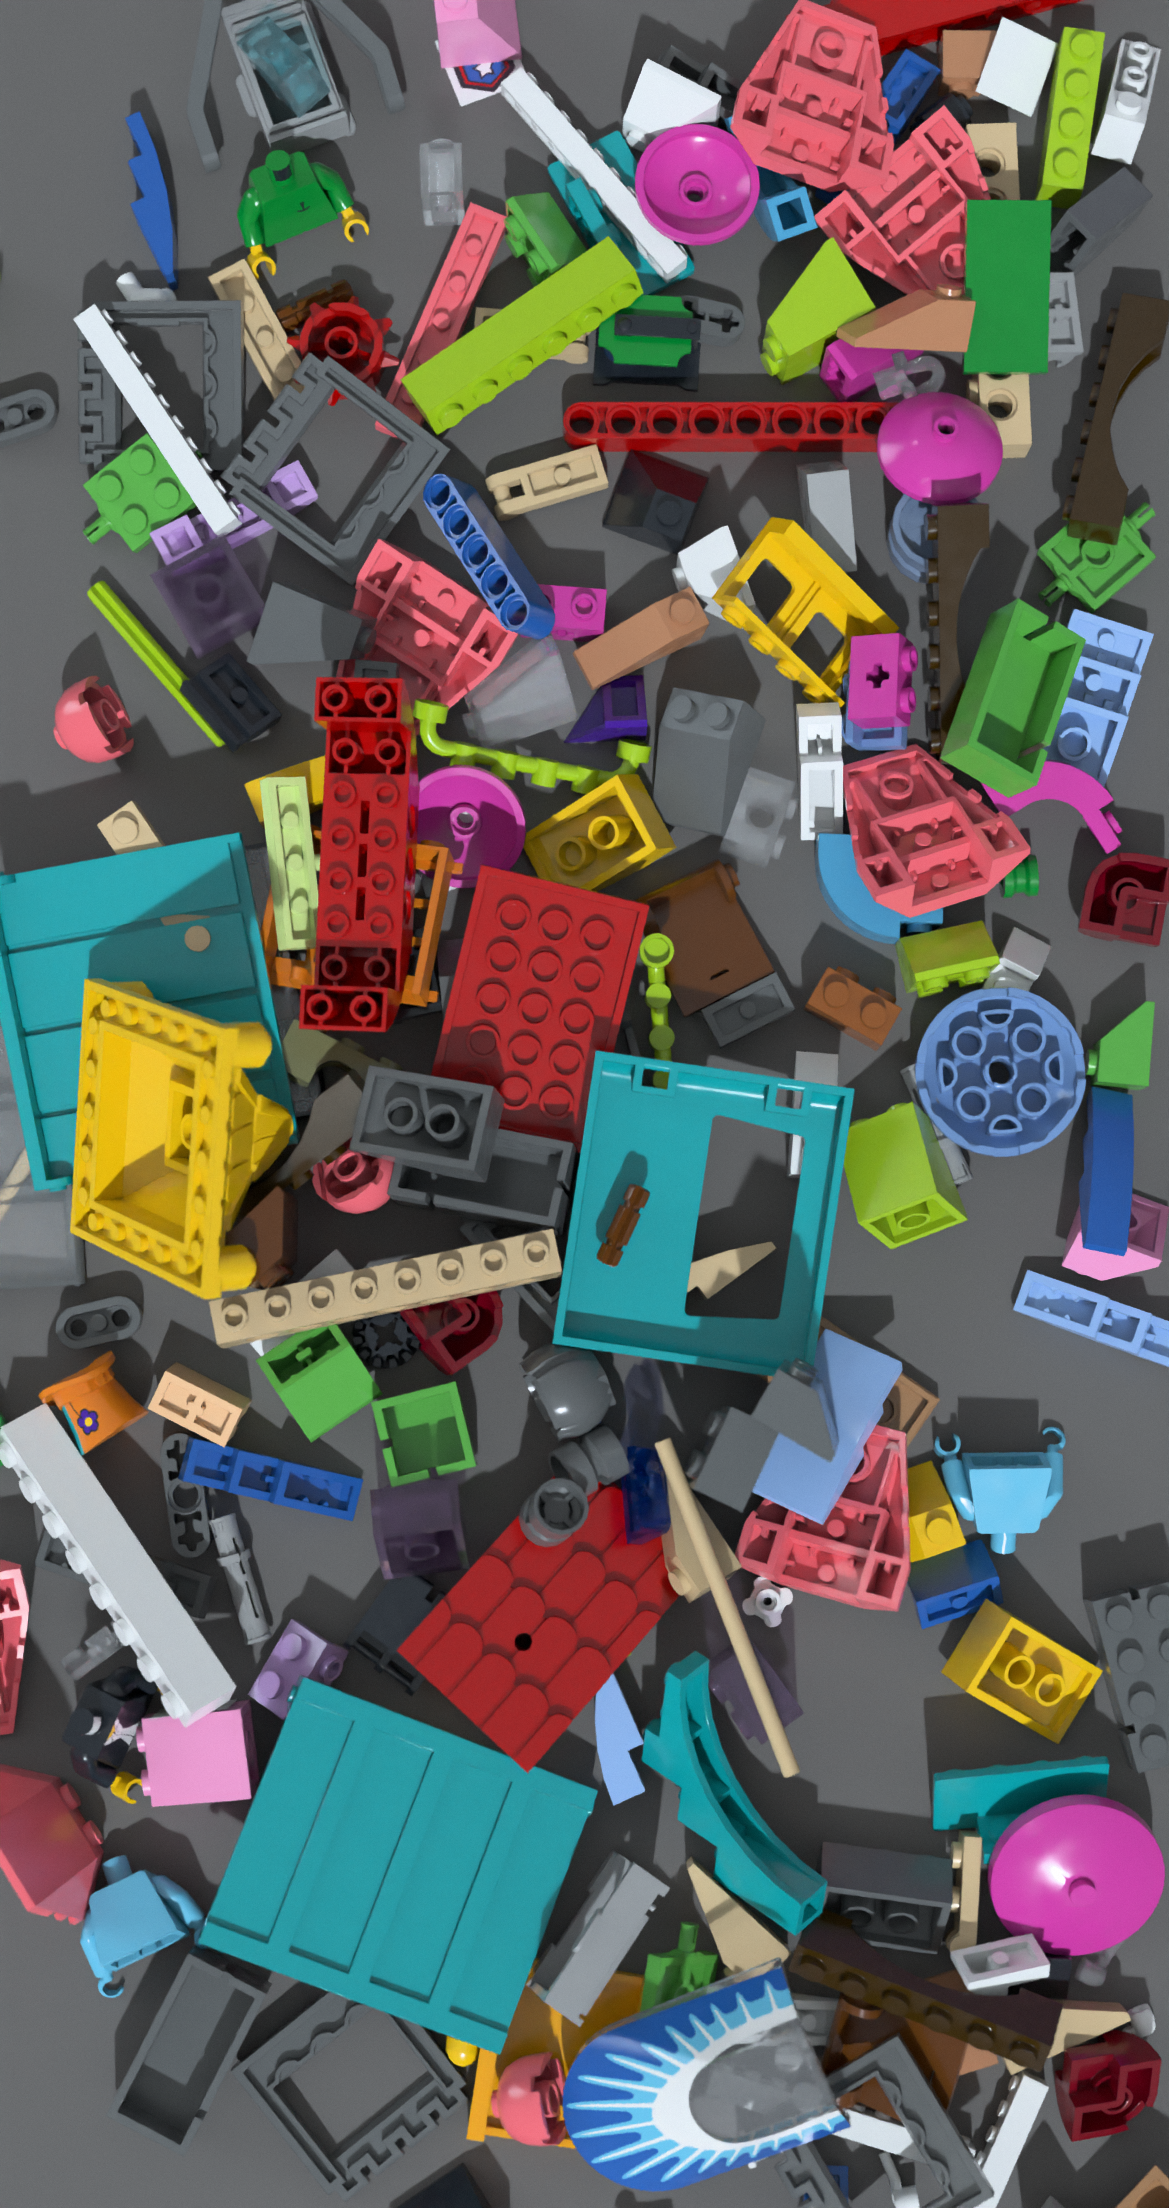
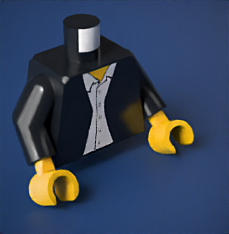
(105, 1727)

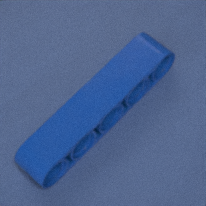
(489, 557)

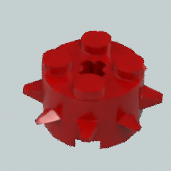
(351, 328)

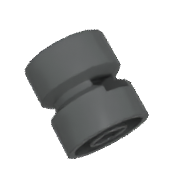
(594, 1460)
(553, 1512)

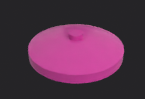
(1076, 1874)

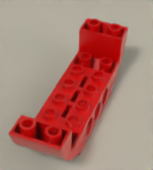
(364, 855)

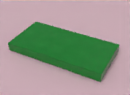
(1010, 282)

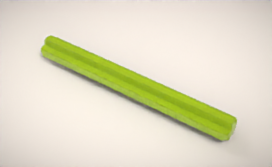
(147, 650)

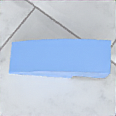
(615, 1737)

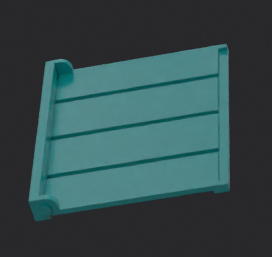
(107, 925)
(398, 1865)

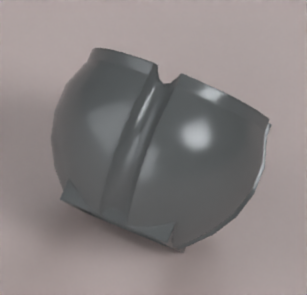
(568, 1388)

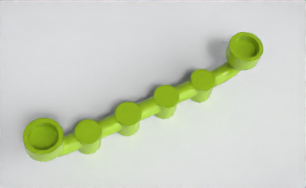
(506, 763)
(656, 953)

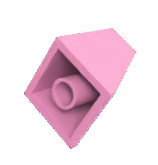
(476, 31)
(201, 1762)

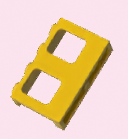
(816, 587)

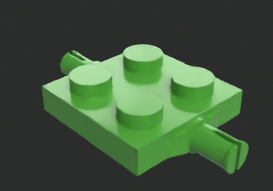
(137, 495)
(1096, 569)
(679, 1970)

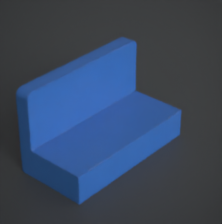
(953, 1584)

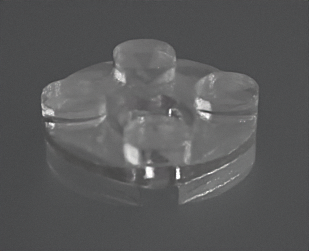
(100, 1647)

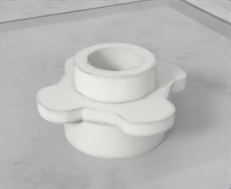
(772, 1613)

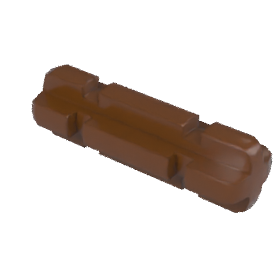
(291, 316)
(623, 1225)

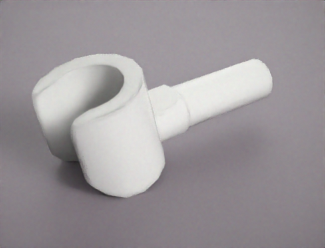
(1141, 2021)
(901, 2196)

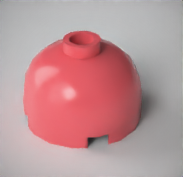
(92, 722)
(353, 1181)
(531, 2100)

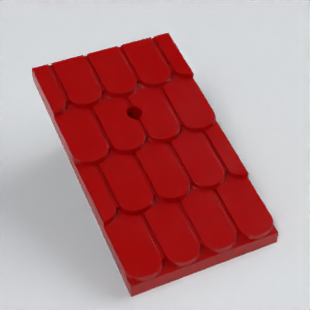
(577, 1602)

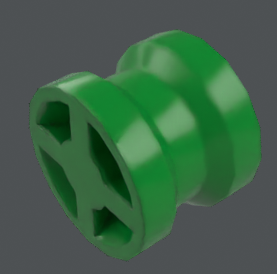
(1021, 879)

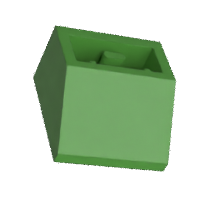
(540, 235)
(319, 1379)

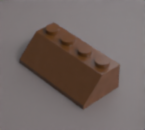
(271, 1238)

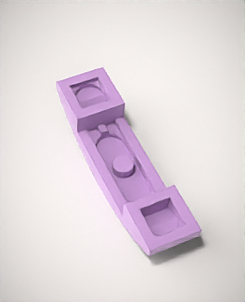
(287, 488)

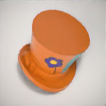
(94, 1403)

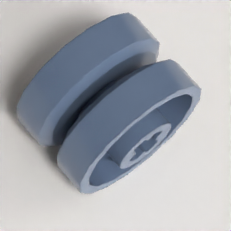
(907, 537)

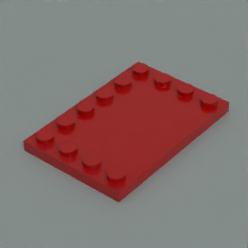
(539, 996)

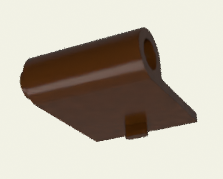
(707, 937)
(862, 2025)

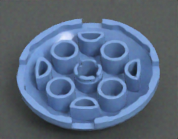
(1041, 1061)

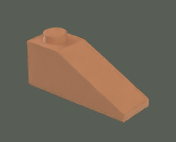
(918, 321)
(643, 638)

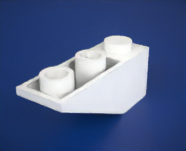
(1126, 101)

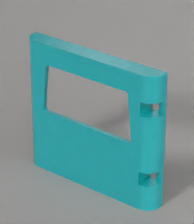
(663, 1145)

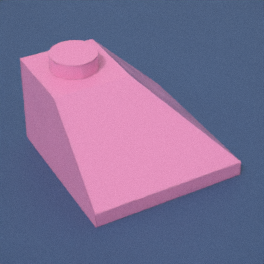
(1144, 1246)

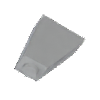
(828, 510)

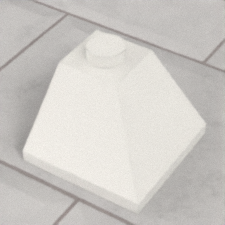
(666, 102)
(707, 566)

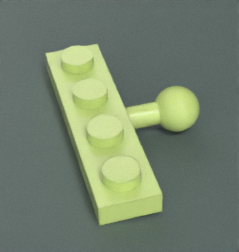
(291, 861)

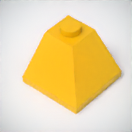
(931, 1514)

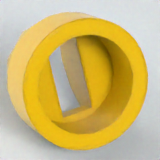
(461, 2052)

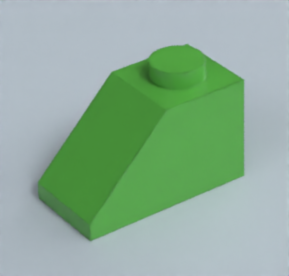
(1124, 1052)

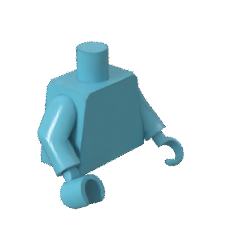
(1004, 1489)
(135, 1920)

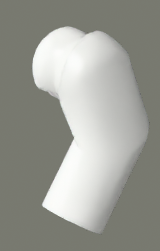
(134, 291)

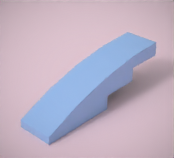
(1094, 1317)

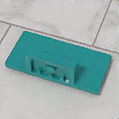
(592, 220)
(1001, 1793)

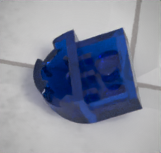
(645, 1496)

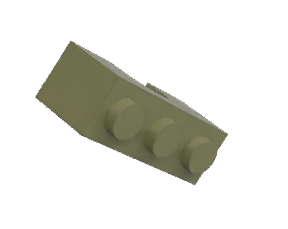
(312, 1050)

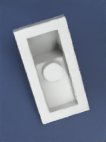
(1020, 962)
(1000, 1964)

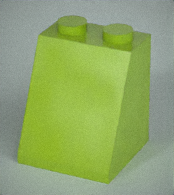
(811, 313)
(900, 1177)

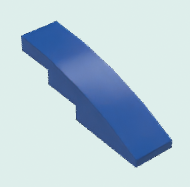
(905, 91)
(155, 209)
(1108, 1172)
(270, 1479)

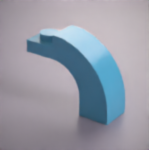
(782, 205)
(853, 902)

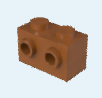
(853, 1008)

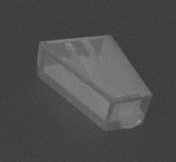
(521, 697)

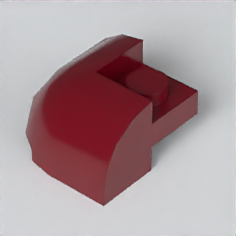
(1126, 899)
(456, 1329)
(1106, 2084)

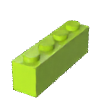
(1070, 117)

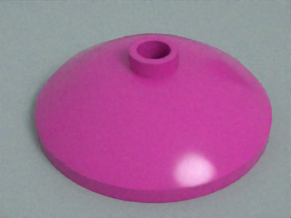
(702, 163)
(938, 465)
(497, 824)

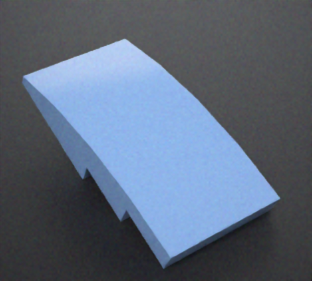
(1099, 694)
(856, 1387)

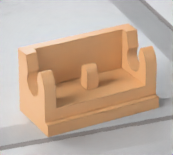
(199, 1404)

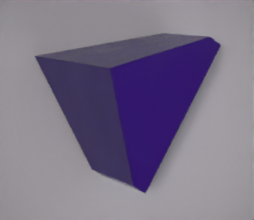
(613, 713)

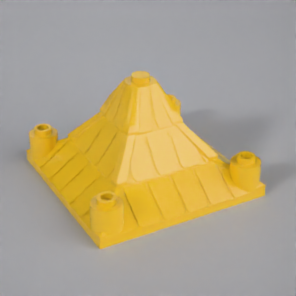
(169, 1136)

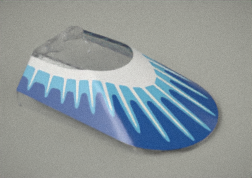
(700, 2085)

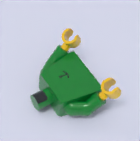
(290, 199)

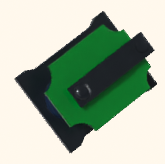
(649, 345)

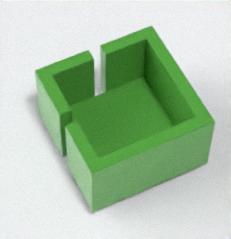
(426, 1432)

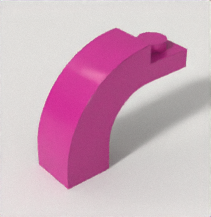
(1074, 787)

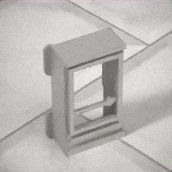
(311, 128)
(597, 1939)

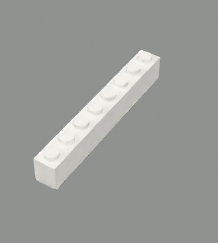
(115, 1566)

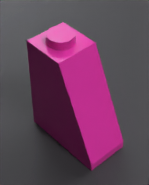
(850, 369)

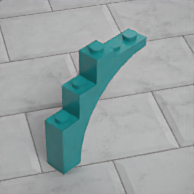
(714, 1805)

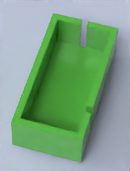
(1013, 699)

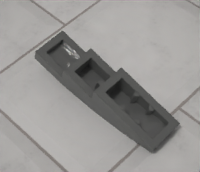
(189, 1585)

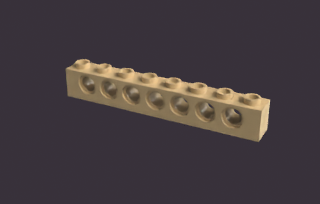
(997, 149)
(385, 1288)

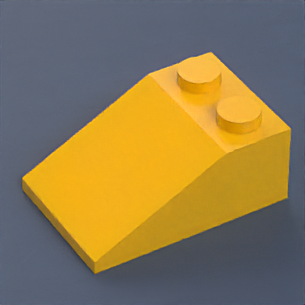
(600, 836)
(1021, 1671)

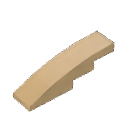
(719, 1270)

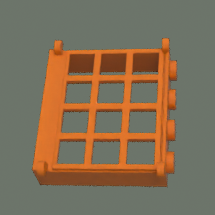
(430, 857)

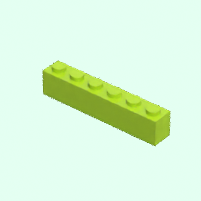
(523, 335)

